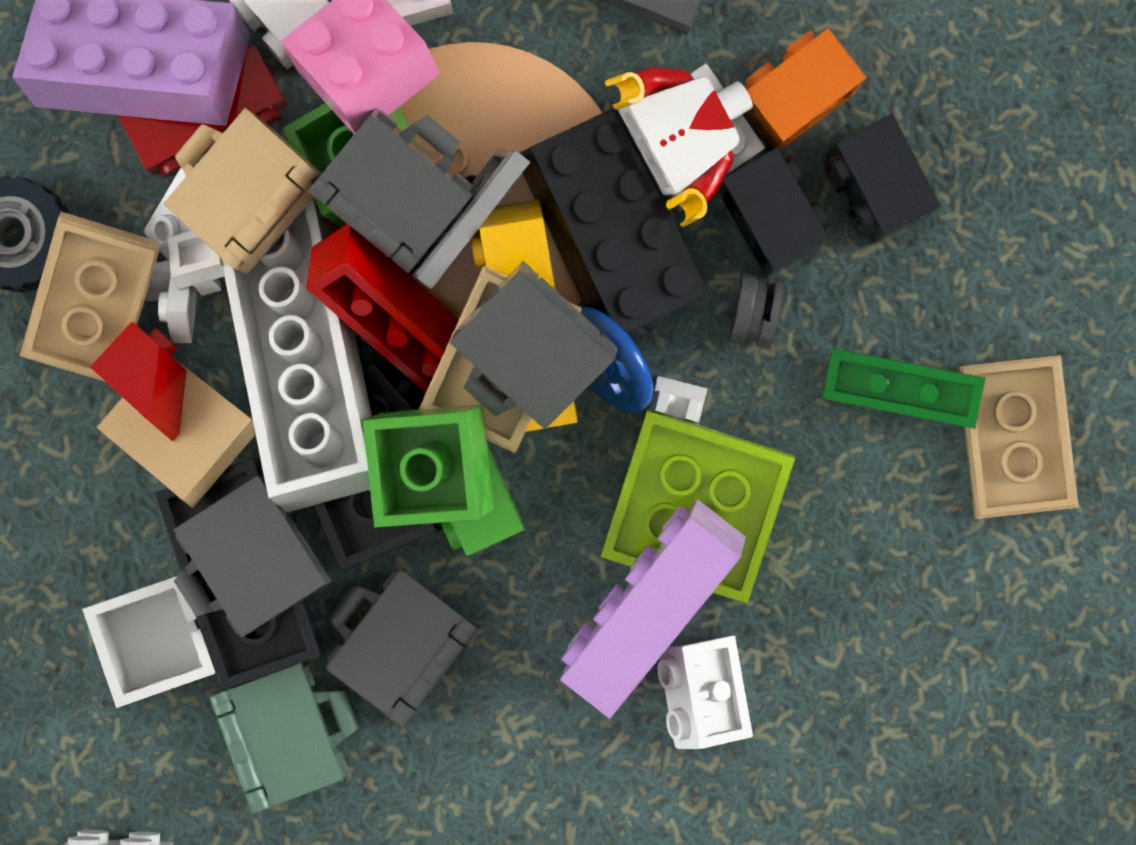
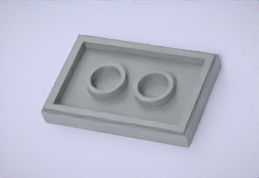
(489, 188)

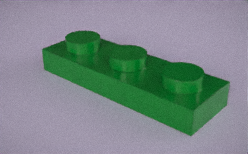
(904, 388)

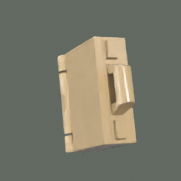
(241, 188)

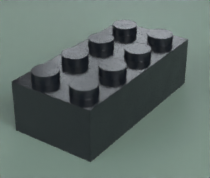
(612, 222)
(271, 647)

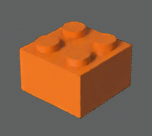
(802, 89)

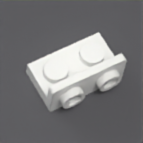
(704, 693)

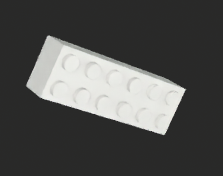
(300, 374)

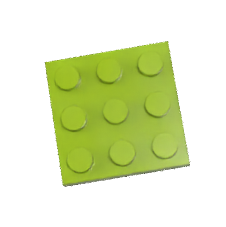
(691, 462)

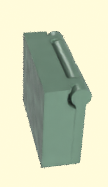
(282, 735)

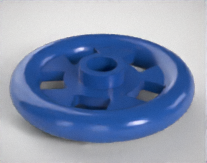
(636, 383)

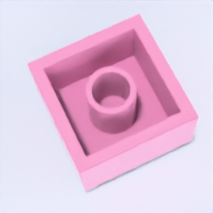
(360, 58)

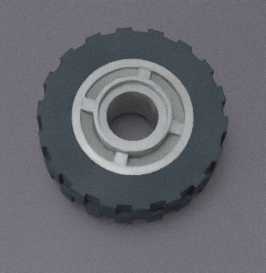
(38, 211)

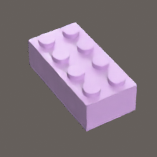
(134, 58)
(656, 605)

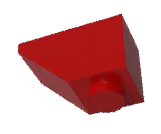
(146, 376)

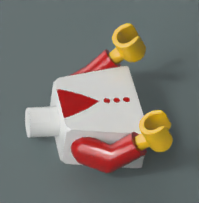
(682, 131)

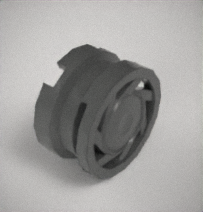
(750, 310)

